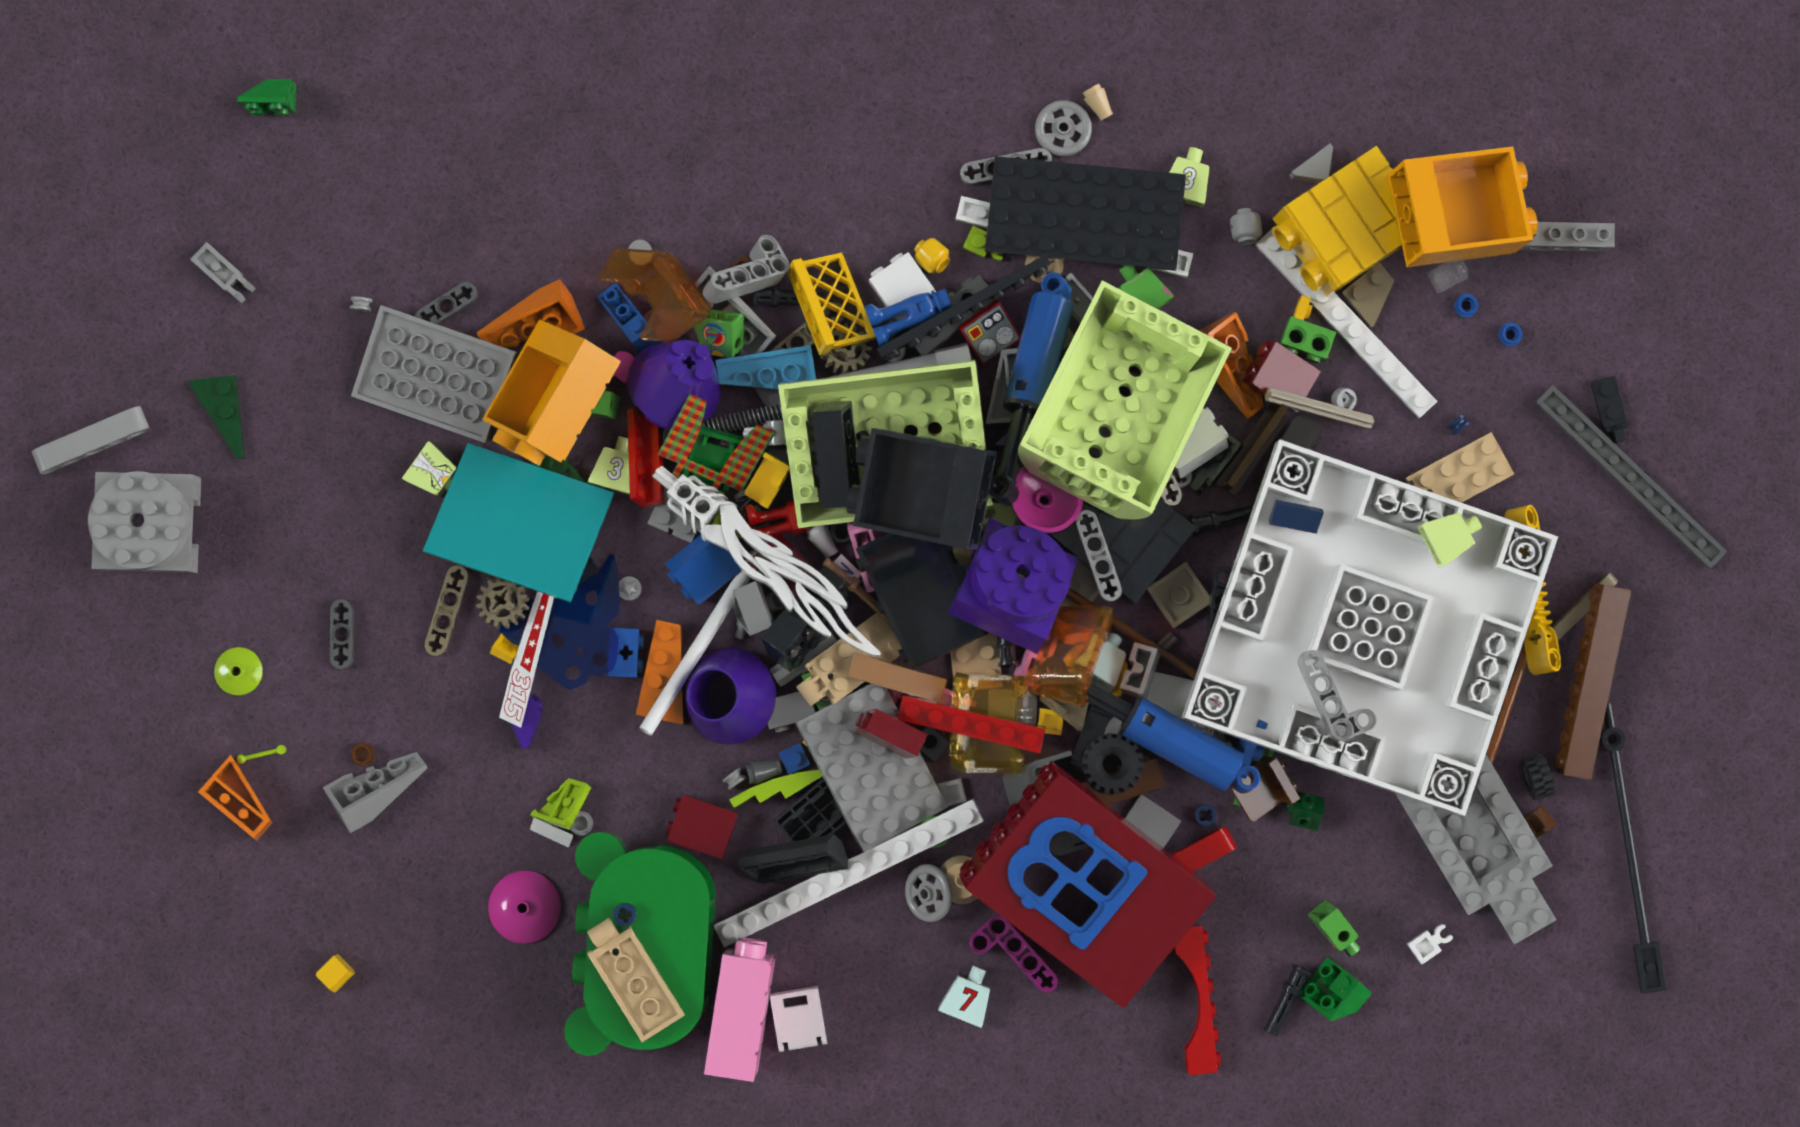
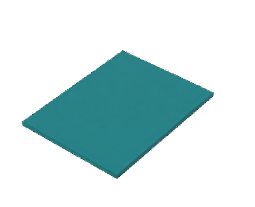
(518, 522)

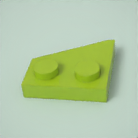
(563, 804)

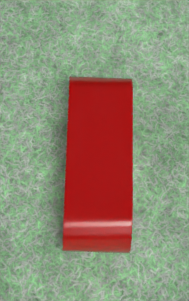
(1206, 849)

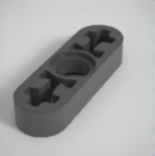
(448, 296)
(333, 628)

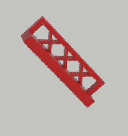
(643, 447)

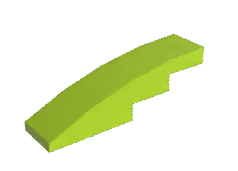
(786, 784)

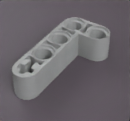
(764, 271)
(1331, 693)

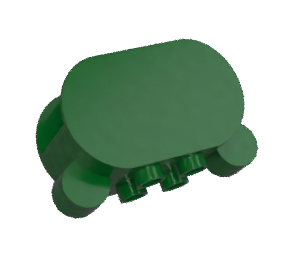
(672, 923)

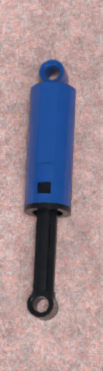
(1032, 374)
(1176, 741)

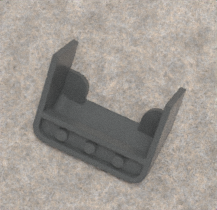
(1015, 784)

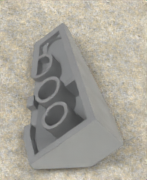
(367, 795)

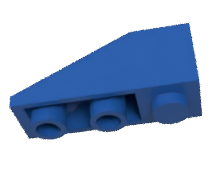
(625, 315)

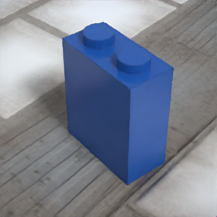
(701, 569)

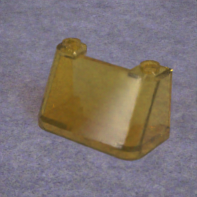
(991, 696)

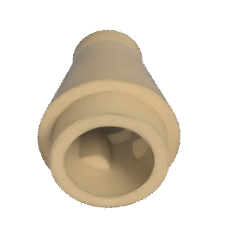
(1098, 101)

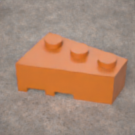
(236, 799)

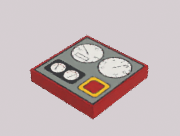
(989, 331)

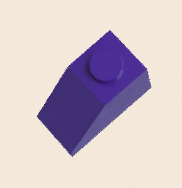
(530, 722)

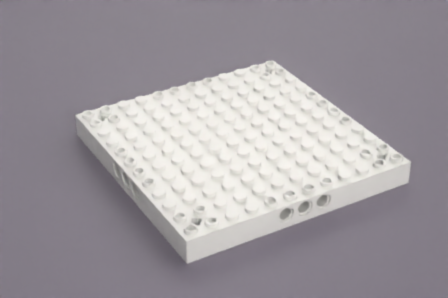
(1394, 629)

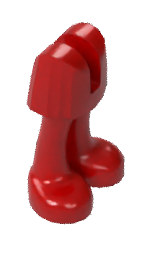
(755, 517)

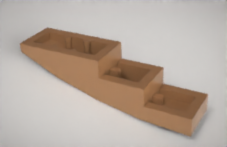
(897, 677)

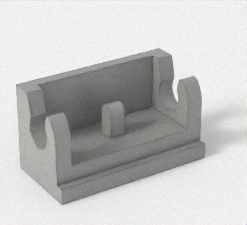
(1080, 298)

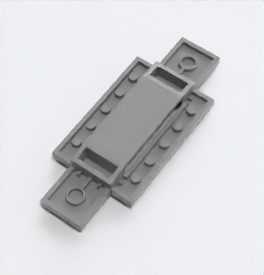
(1480, 859)

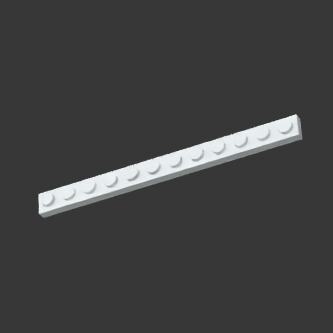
(858, 869)

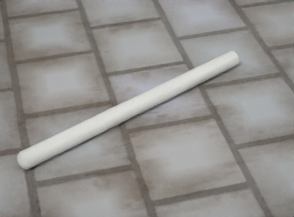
(693, 654)

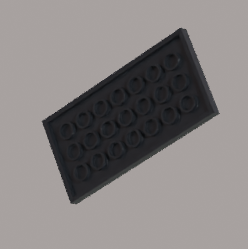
(1085, 213)

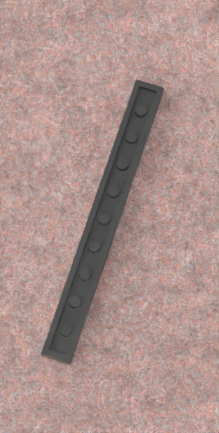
(1630, 477)

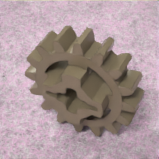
(844, 359)
(497, 610)

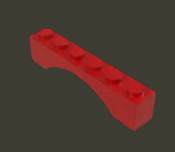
(971, 724)
(1200, 1050)

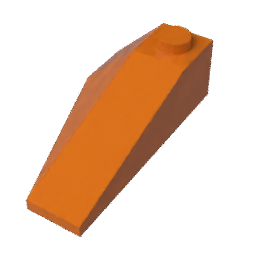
(549, 303)
(1232, 333)

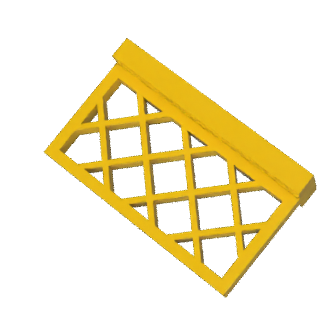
(811, 303)

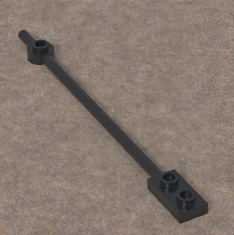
(1648, 953)

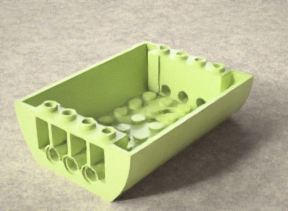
(879, 401)
(1145, 428)

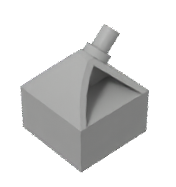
(755, 608)

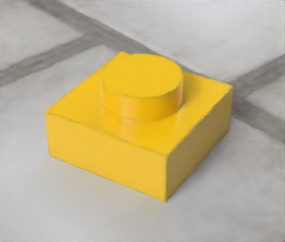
(1303, 308)
(504, 649)
(1051, 721)

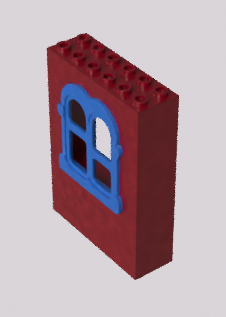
(1132, 924)

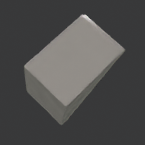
(1316, 168)

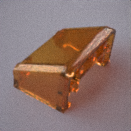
(1070, 654)

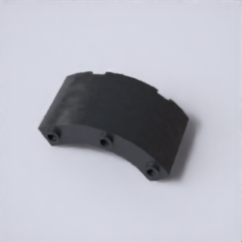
(915, 591)

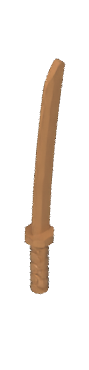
(852, 584)

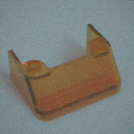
(665, 285)

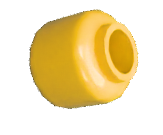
(931, 255)

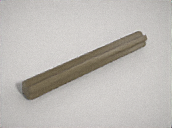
(1319, 408)

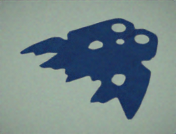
(580, 627)

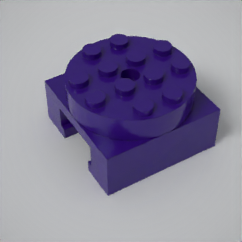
(1004, 602)

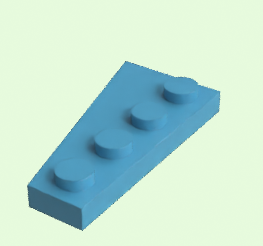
(767, 368)

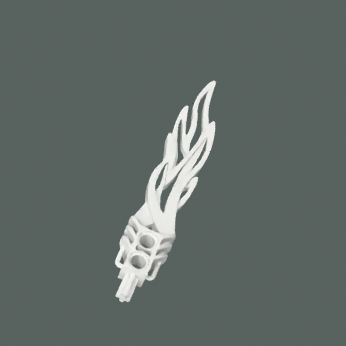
(780, 556)

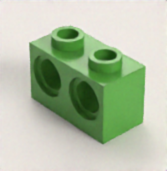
(1308, 333)

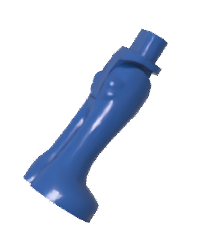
(918, 310)

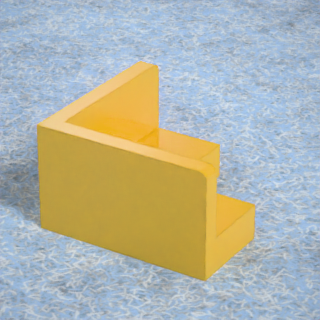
(767, 480)

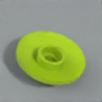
(250, 672)

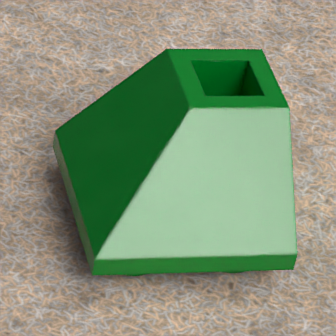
(270, 96)
(1334, 991)

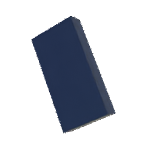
(1296, 516)

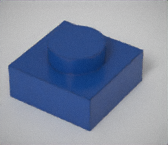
(794, 758)

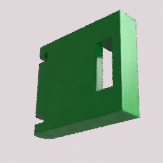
(712, 454)

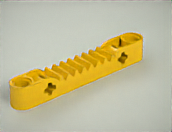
(1542, 653)

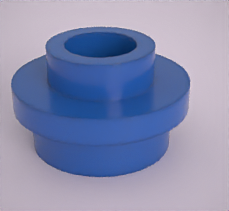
(1473, 305)
(1517, 334)

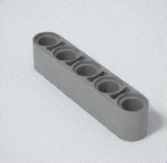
(90, 440)

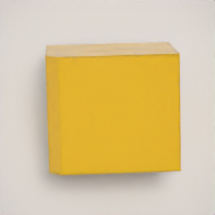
(335, 973)

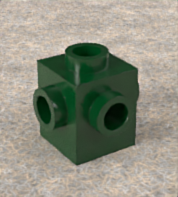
(1306, 811)

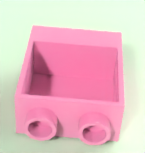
(740, 1011)

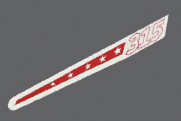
(526, 661)

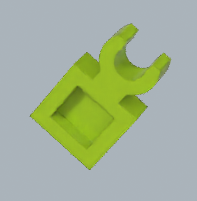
(976, 243)

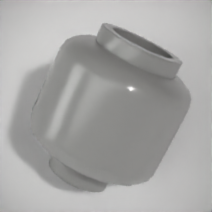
(1246, 226)

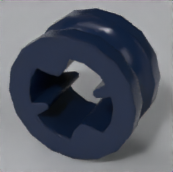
(1458, 424)
(1205, 807)
(620, 921)

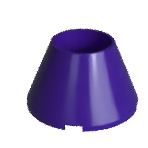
(754, 696)

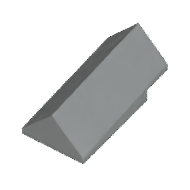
(756, 334)

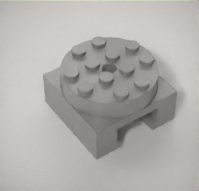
(167, 529)

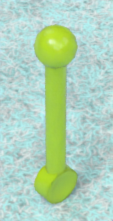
(281, 749)

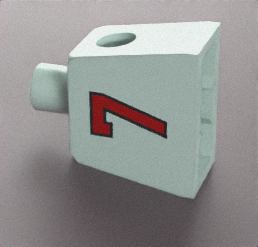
(967, 998)

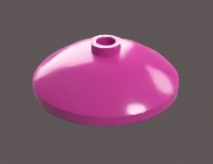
(1049, 518)
(541, 901)

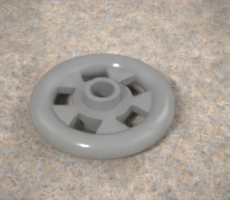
(1046, 139)
(928, 893)

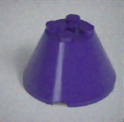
(665, 377)

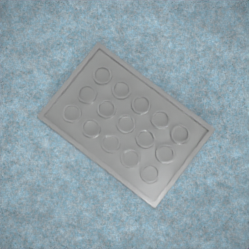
(432, 373)
(871, 785)

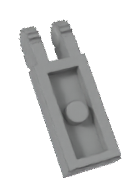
(220, 270)

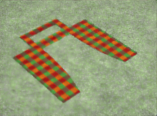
(684, 434)

